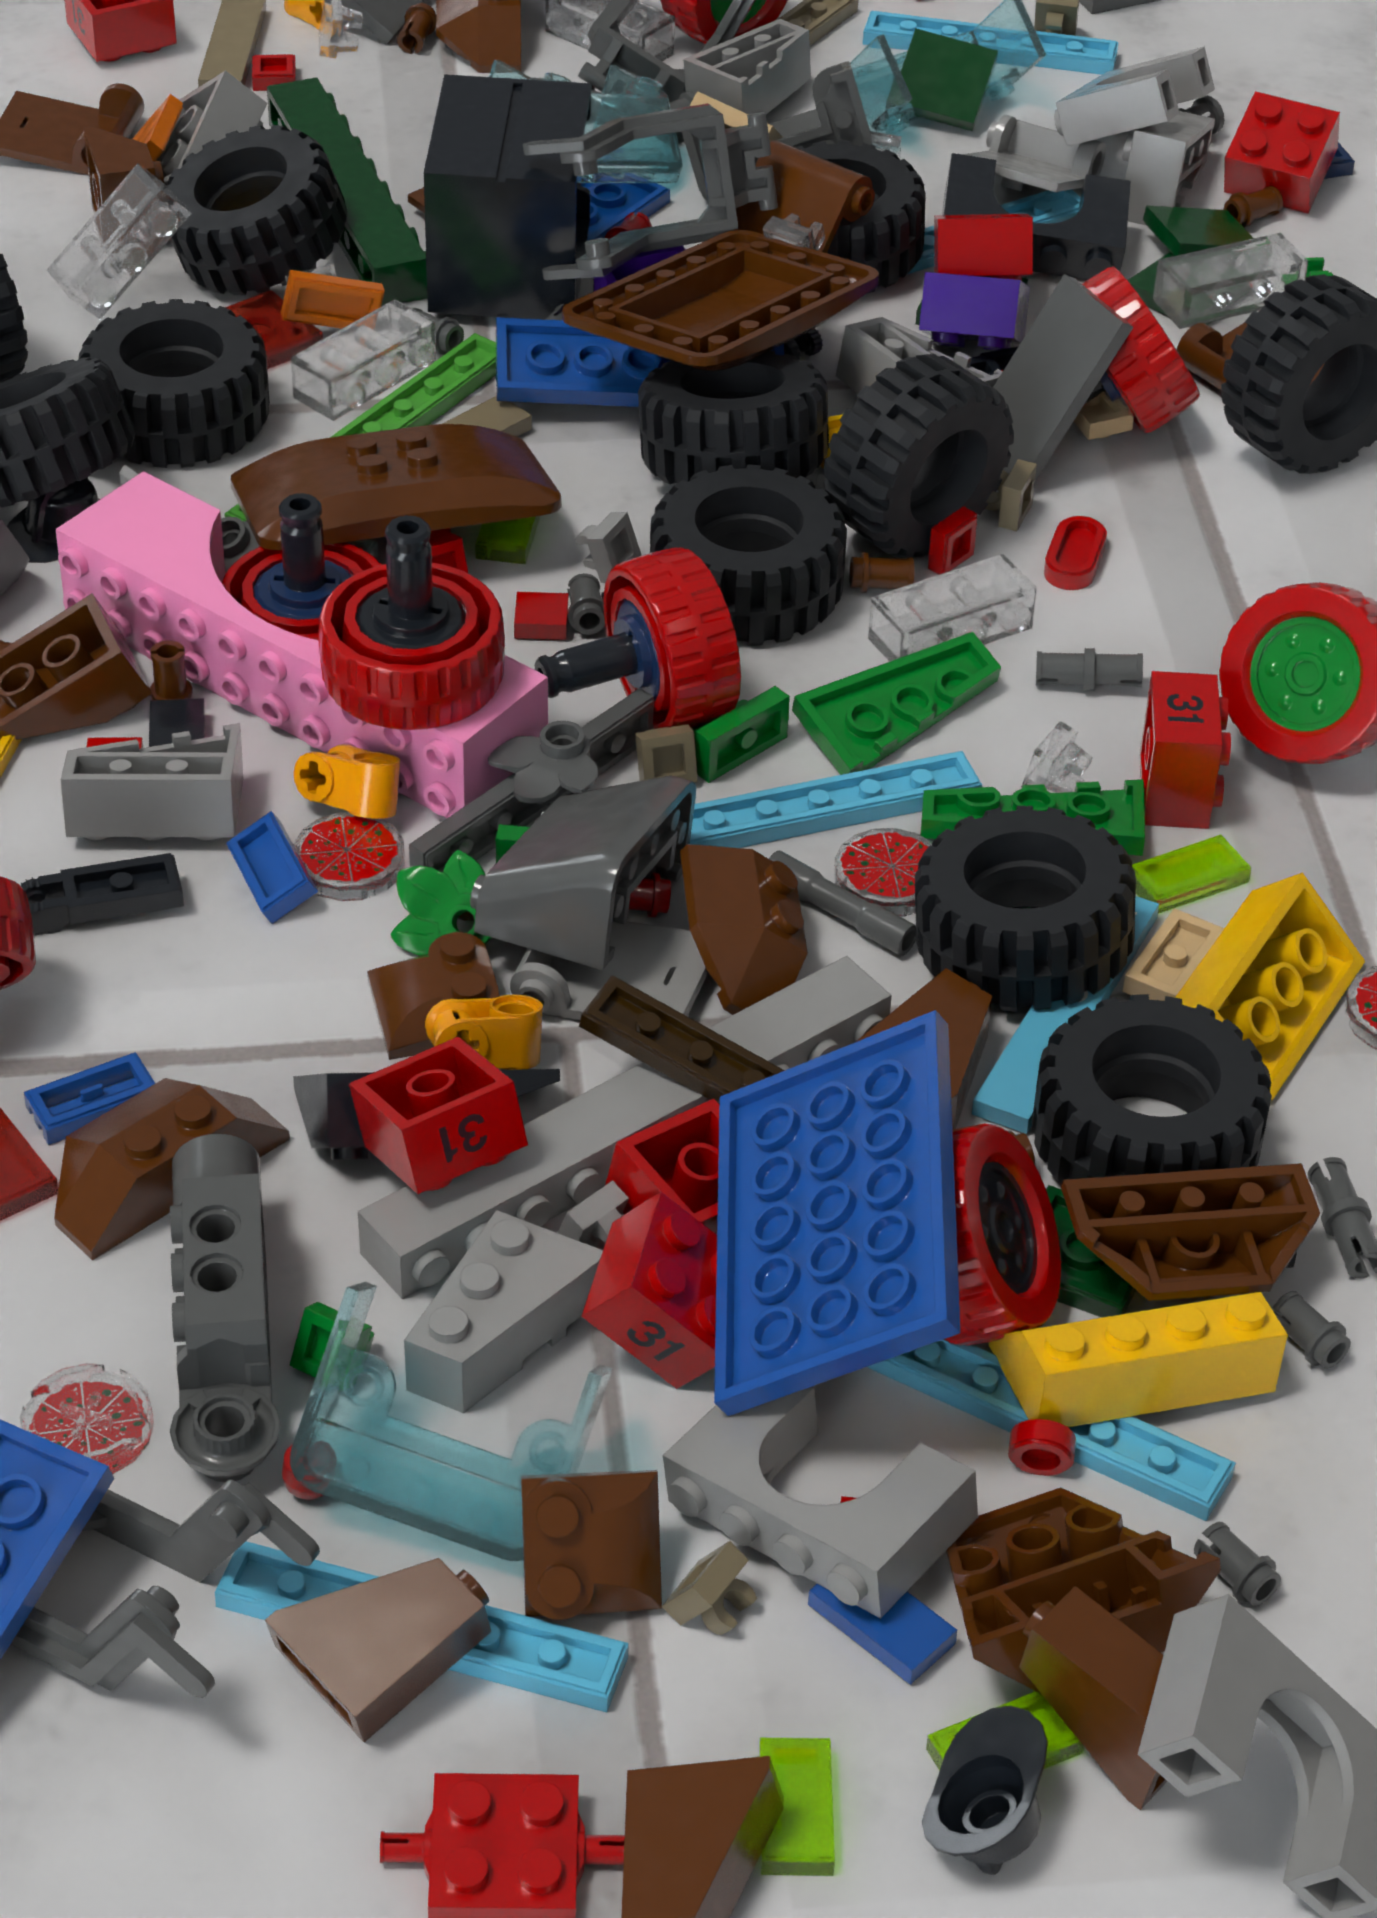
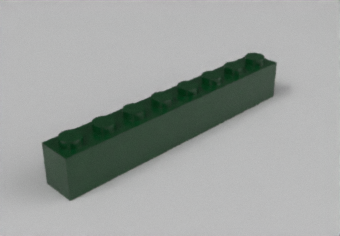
(375, 230)

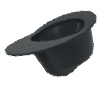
(38, 522)
(988, 1789)

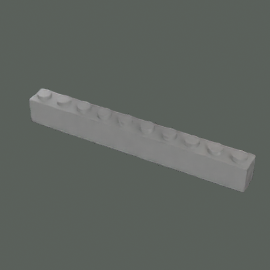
(569, 1151)

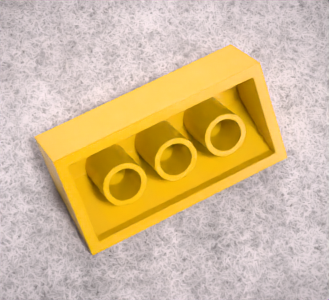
(1276, 972)
(1145, 1360)

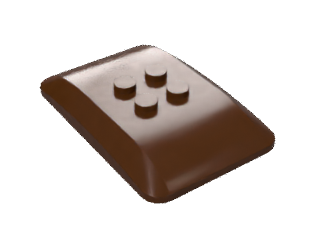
(723, 300)
(368, 479)

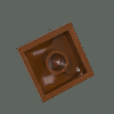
(408, 989)
(591, 1543)

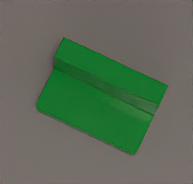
(741, 733)

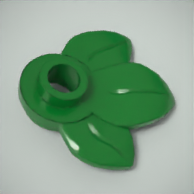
(435, 902)

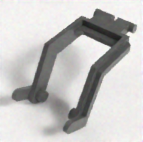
(617, 50)
(727, 169)
(146, 1620)

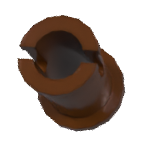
(419, 23)
(1254, 205)
(880, 572)
(169, 672)

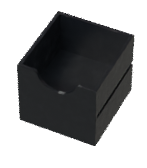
(501, 212)

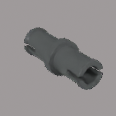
(1089, 669)
(1345, 1216)

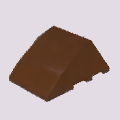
(1059, 1541)

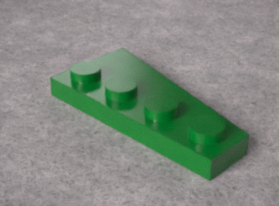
(888, 705)
(1114, 810)

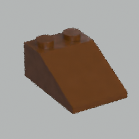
(68, 674)

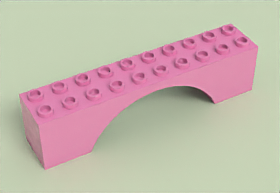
(158, 574)

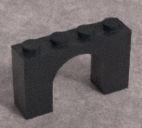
(1071, 247)

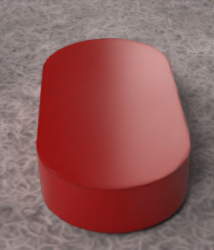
(1075, 553)

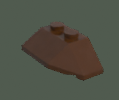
(481, 31)
(744, 921)
(121, 1163)
(1195, 1228)

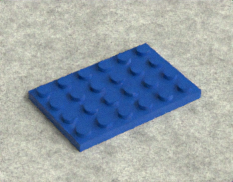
(836, 1216)

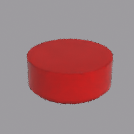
(1042, 1447)

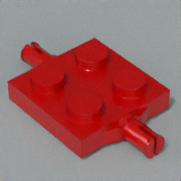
(503, 1846)

